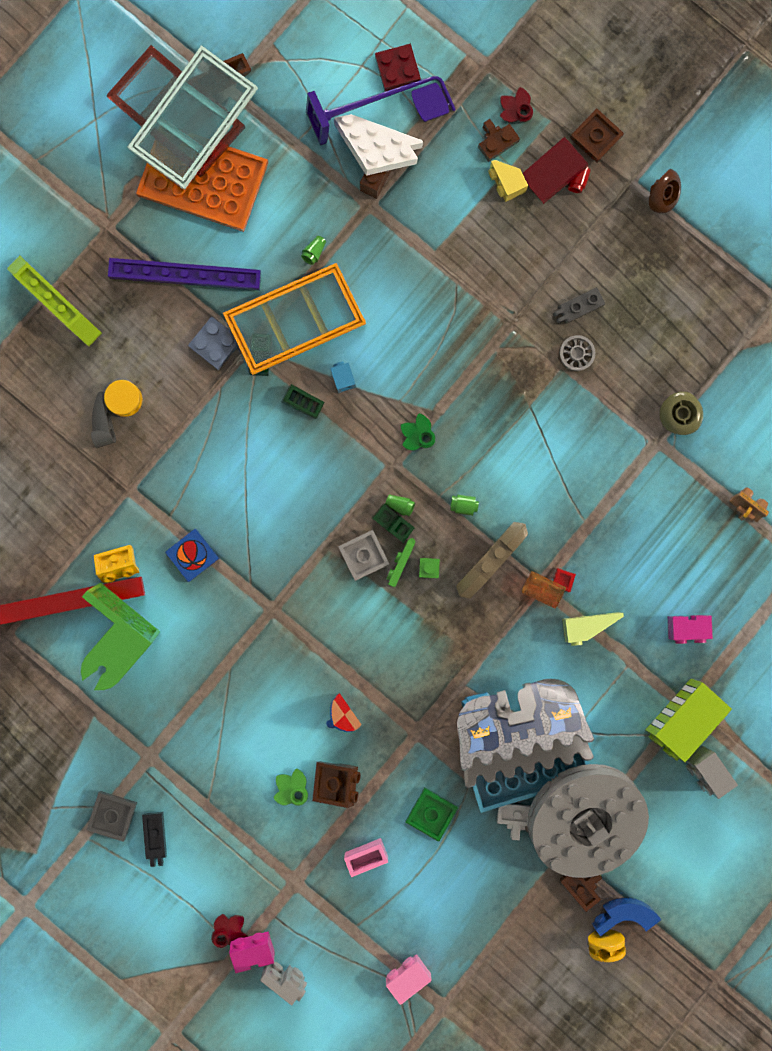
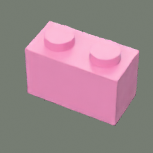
(366, 857)
(408, 979)

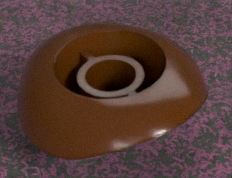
(665, 192)

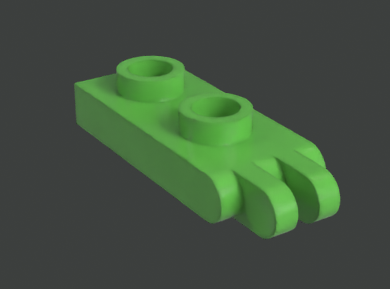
(401, 560)

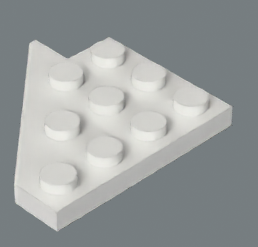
(377, 146)

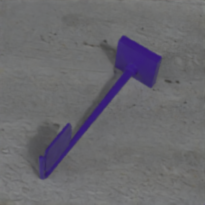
(428, 101)

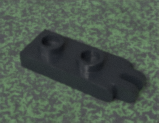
(154, 837)

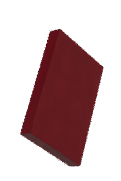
(554, 170)

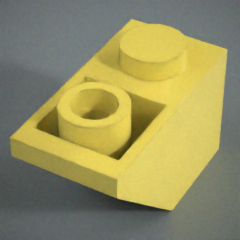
(508, 179)

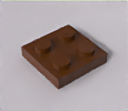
(596, 135)

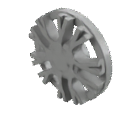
(577, 353)

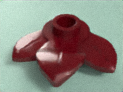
(514, 105)
(229, 928)

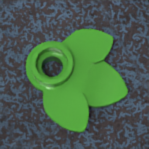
(289, 786)

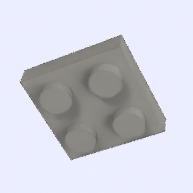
(363, 555)

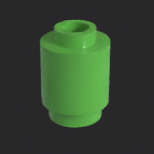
(464, 504)

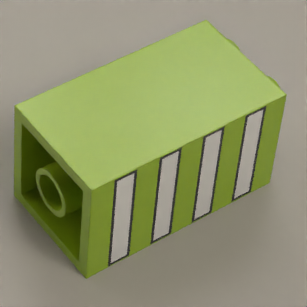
(687, 720)

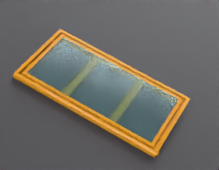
(294, 318)

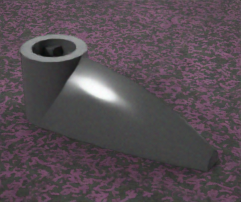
(102, 426)

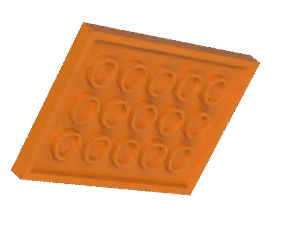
(220, 195)

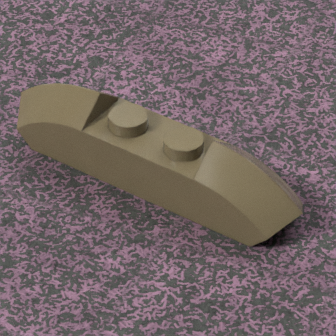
(492, 560)

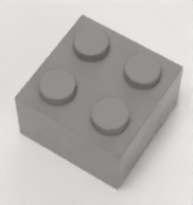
(710, 772)

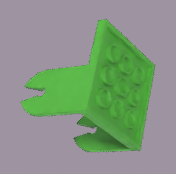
(122, 642)

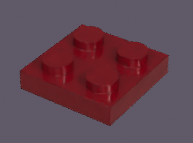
(397, 67)

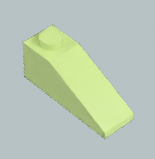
(586, 627)

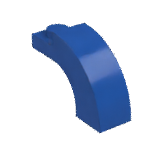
(625, 910)

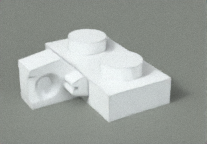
(515, 817)

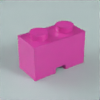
(696, 628)
(251, 951)

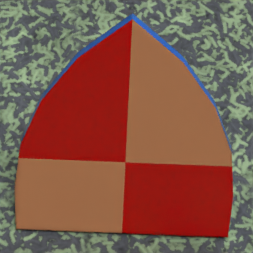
(342, 716)

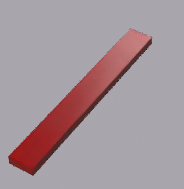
(65, 601)

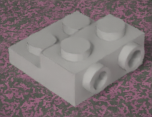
(287, 983)

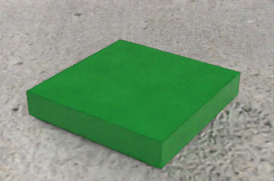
(431, 814)

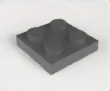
(111, 816)

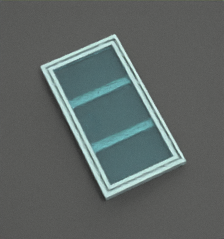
(192, 117)

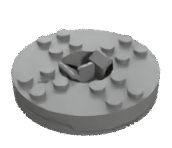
(587, 821)

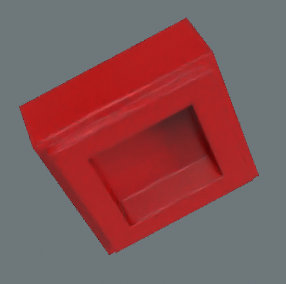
(564, 578)

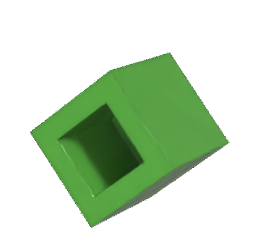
(429, 568)

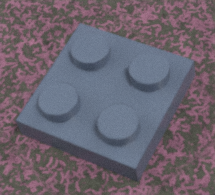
(214, 343)

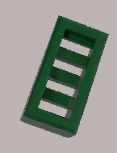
(292, 404)

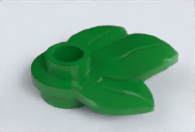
(415, 431)

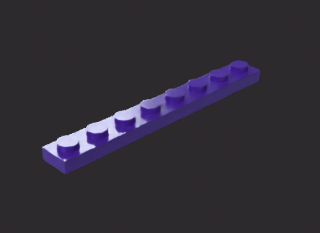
(184, 274)

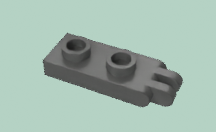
(579, 306)

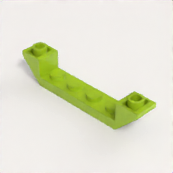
(54, 301)

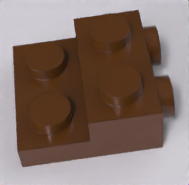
(336, 784)

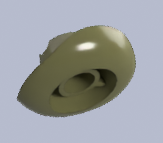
(681, 413)

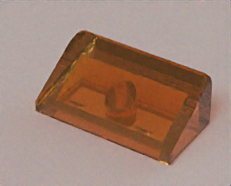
(543, 589)

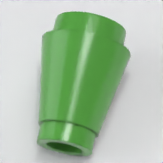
(313, 250)
(400, 504)

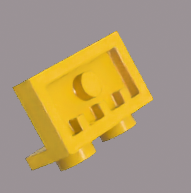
(115, 564)

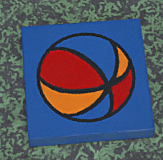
(192, 555)

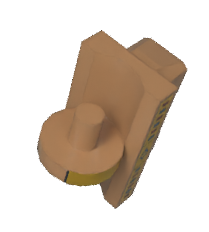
(748, 507)

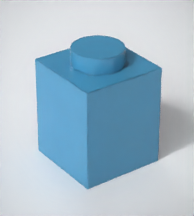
(343, 377)

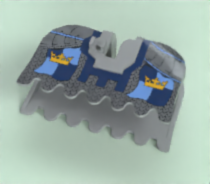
(544, 729)

